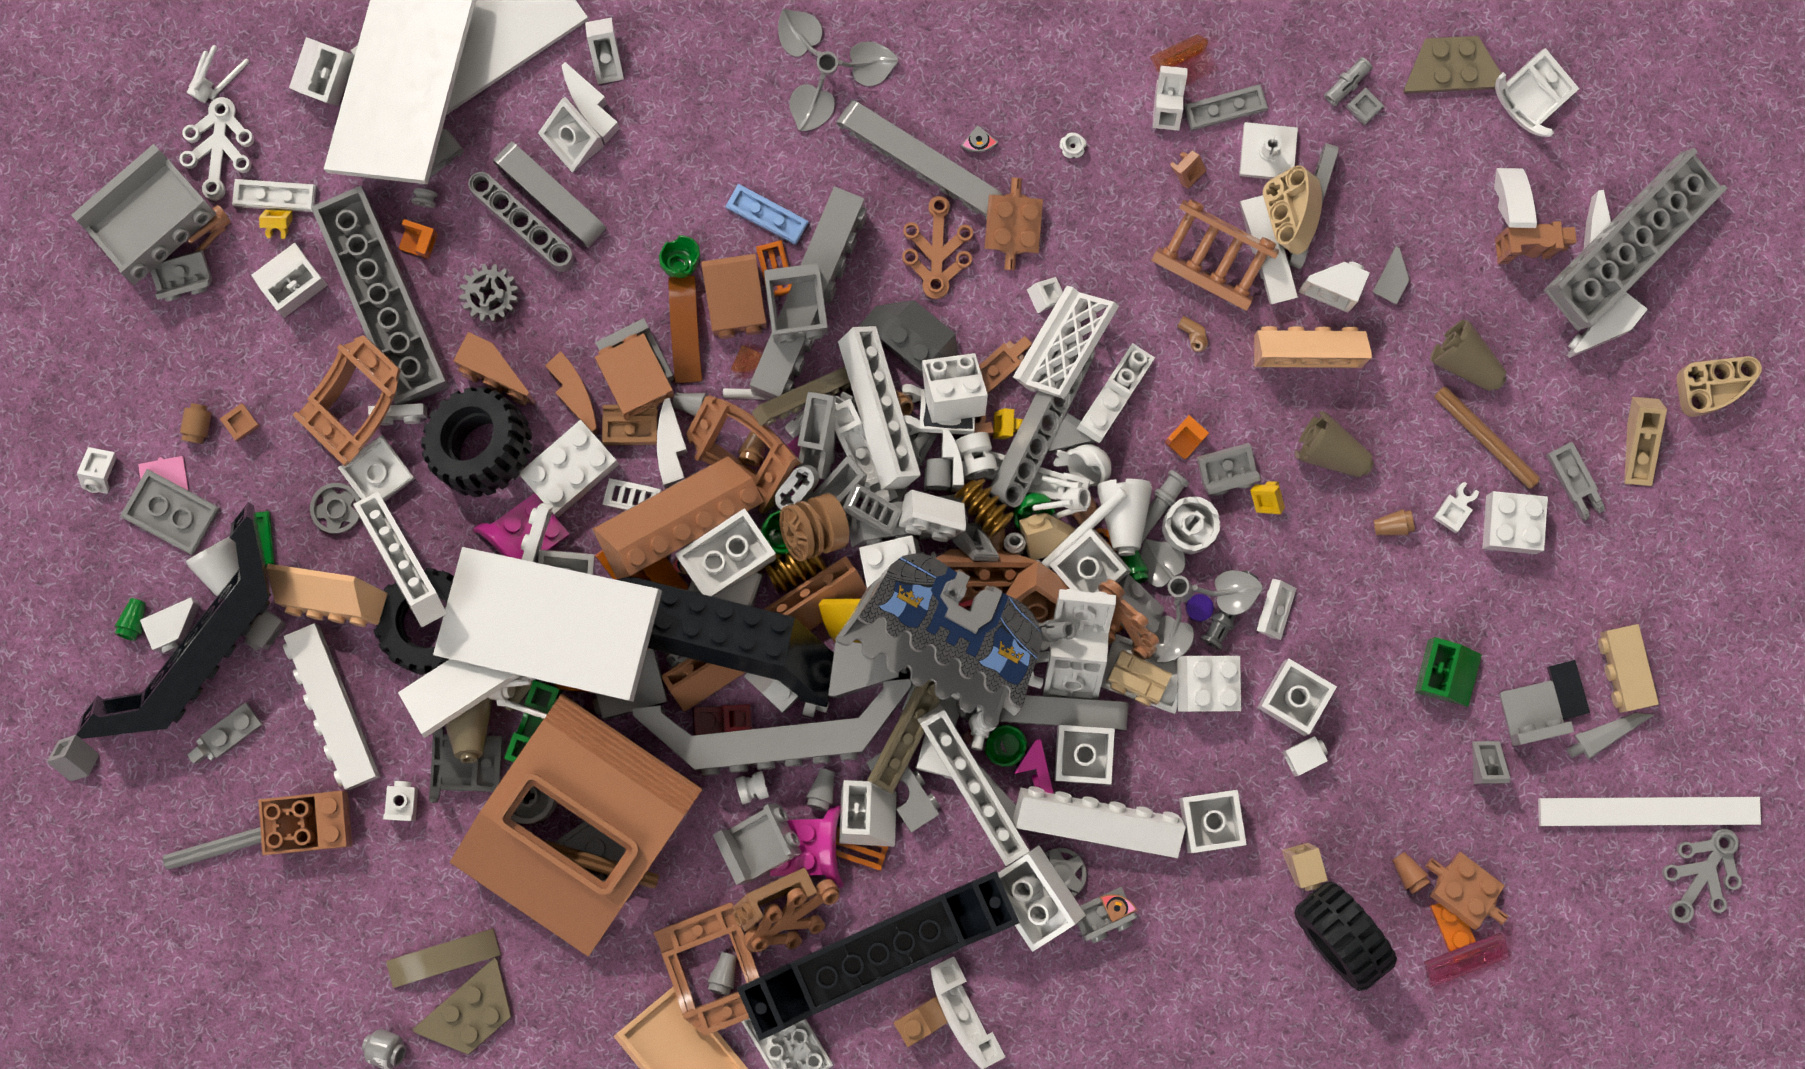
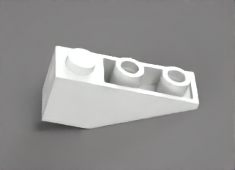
(1611, 325)

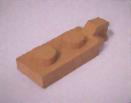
(1003, 362)

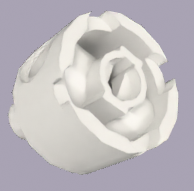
(1191, 525)

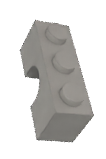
(919, 807)

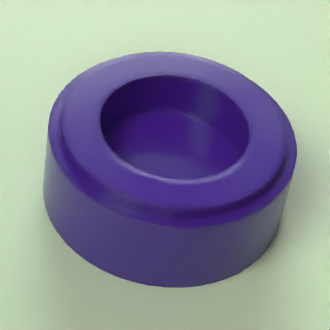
(1199, 608)

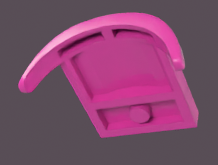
(509, 530)
(817, 847)

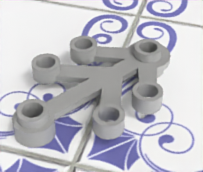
(1706, 872)

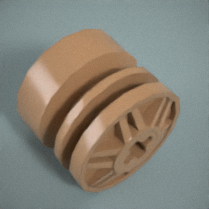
(814, 527)

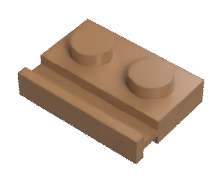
(634, 431)

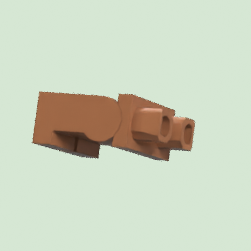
(1534, 242)

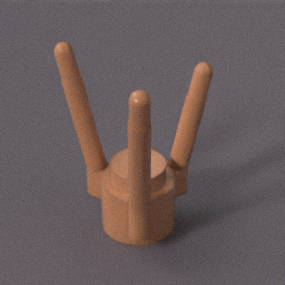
(215, 226)

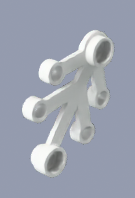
(217, 143)

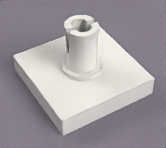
(1267, 150)

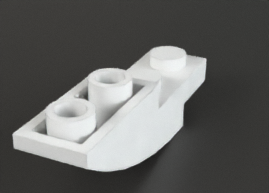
(1115, 393)

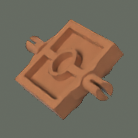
(1013, 223)
(1467, 890)

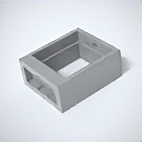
(792, 275)

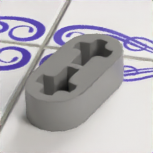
(792, 483)

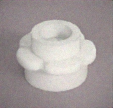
(1073, 138)

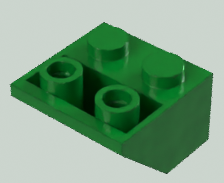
(1448, 671)

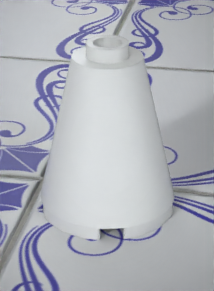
(1129, 517)
(216, 564)

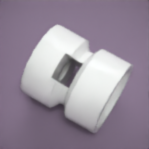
(976, 446)

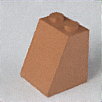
(734, 296)

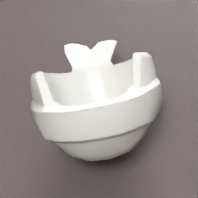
(1086, 462)

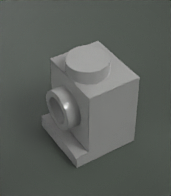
(264, 631)

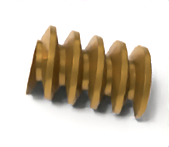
(984, 507)
(792, 569)

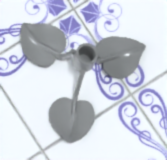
(810, 105)
(1234, 588)

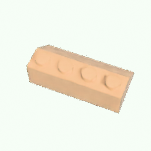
(1311, 348)
(326, 595)

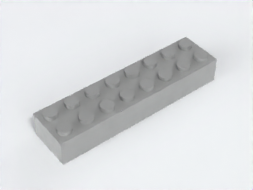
(828, 247)
(380, 292)

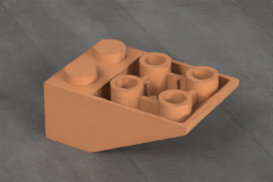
(482, 361)
(305, 822)

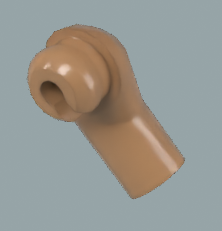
(1196, 333)

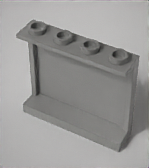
(144, 214)

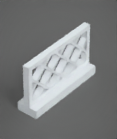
(1056, 335)

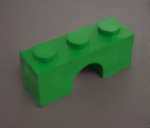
(541, 698)

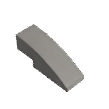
(818, 433)

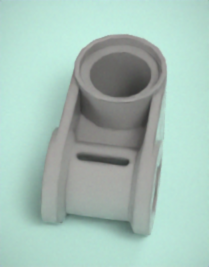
(446, 151)
(938, 475)

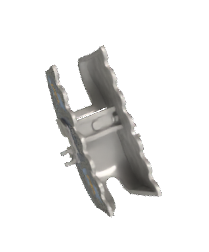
(919, 625)

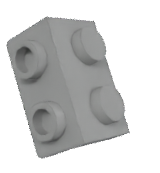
(181, 275)
(1228, 469)
(1142, 602)
(1097, 921)

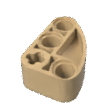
(1294, 207)
(1710, 390)

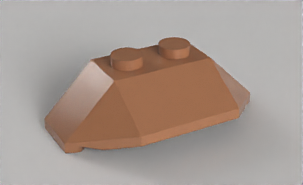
(984, 573)

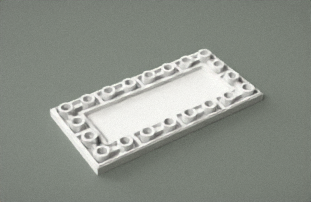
(505, 37)
(399, 89)
(548, 623)

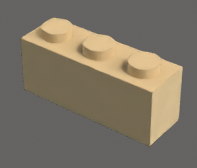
(1628, 668)

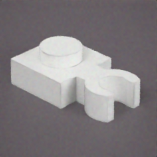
(1454, 510)

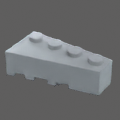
(864, 534)

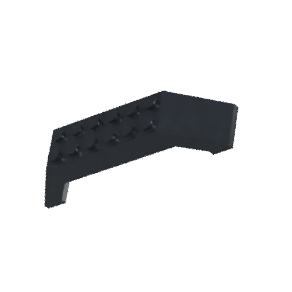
(741, 640)
(198, 652)
(877, 954)

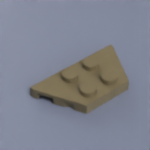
(1452, 66)
(470, 1012)

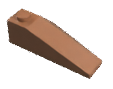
(1039, 590)

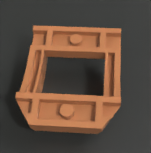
(323, 424)
(775, 467)
(693, 932)

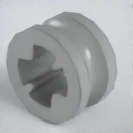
(424, 198)

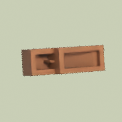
(573, 391)

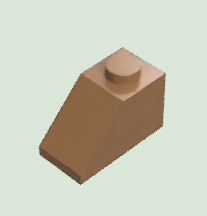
(920, 1021)

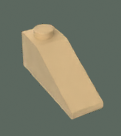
(1643, 439)

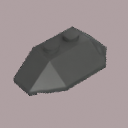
(911, 333)

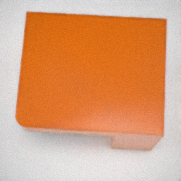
(418, 239)
(1186, 437)

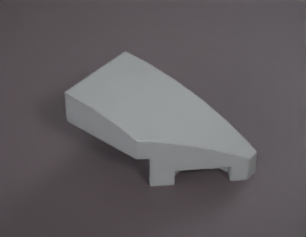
(1393, 278)

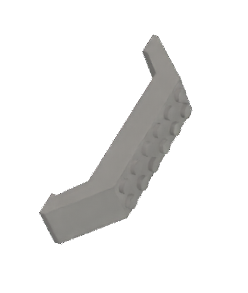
(777, 744)

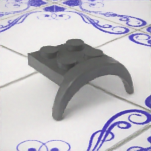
(453, 775)

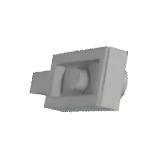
(226, 734)

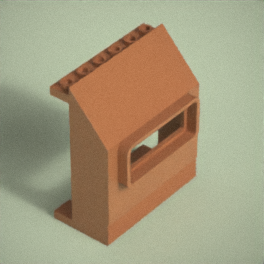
(602, 782)

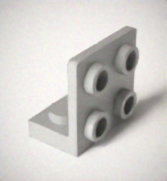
(1533, 713)

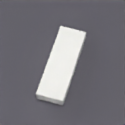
(274, 195)

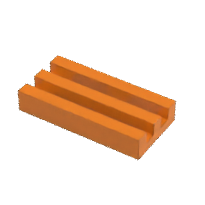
(770, 246)
(881, 856)

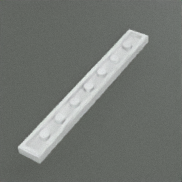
(1649, 811)

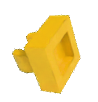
(275, 219)
(1005, 423)
(1268, 498)

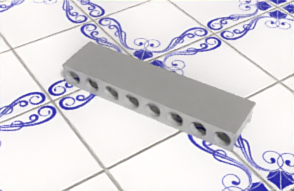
(1634, 240)

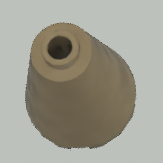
(1469, 357)
(1333, 447)
(469, 732)

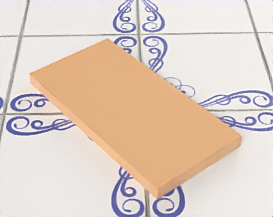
(667, 1041)

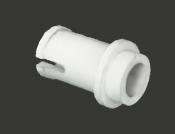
(1014, 543)

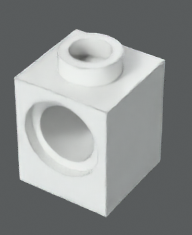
(1306, 755)

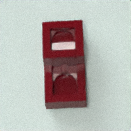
(721, 719)

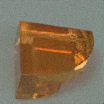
(746, 360)

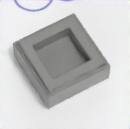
(1365, 106)

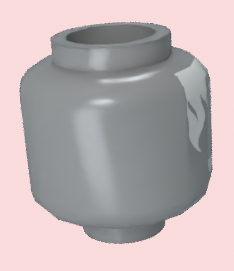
(384, 1049)

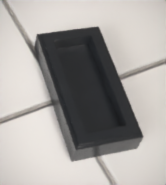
(1569, 689)

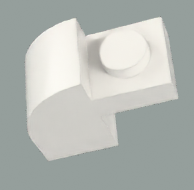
(1169, 98)

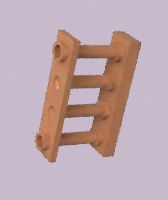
(1216, 281)

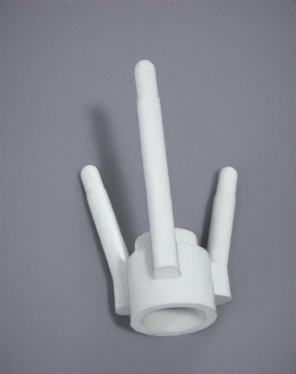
(201, 87)
(1075, 499)
(508, 692)

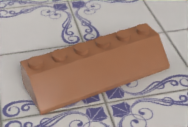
(676, 516)

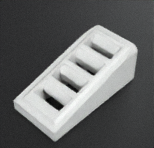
(623, 486)

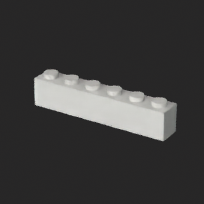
(879, 408)
(400, 559)
(331, 707)
(973, 785)
(1099, 822)

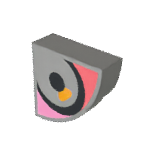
(979, 141)

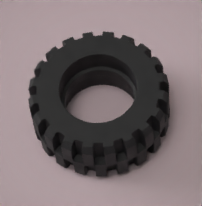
(452, 425)
(391, 627)
(1345, 936)

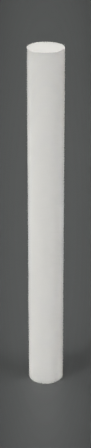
(1088, 524)

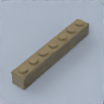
(796, 399)

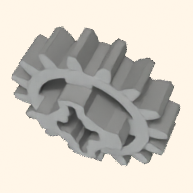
(477, 290)

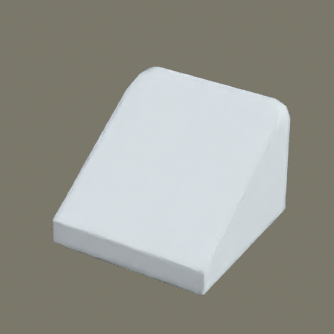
(1045, 294)

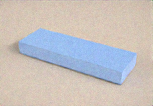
(767, 214)

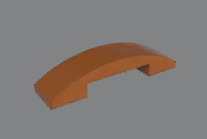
(684, 329)

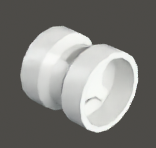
(752, 787)

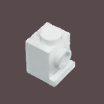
(408, 810)

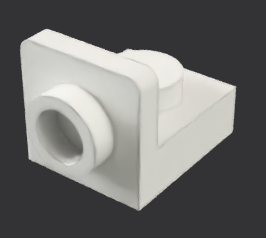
(96, 470)

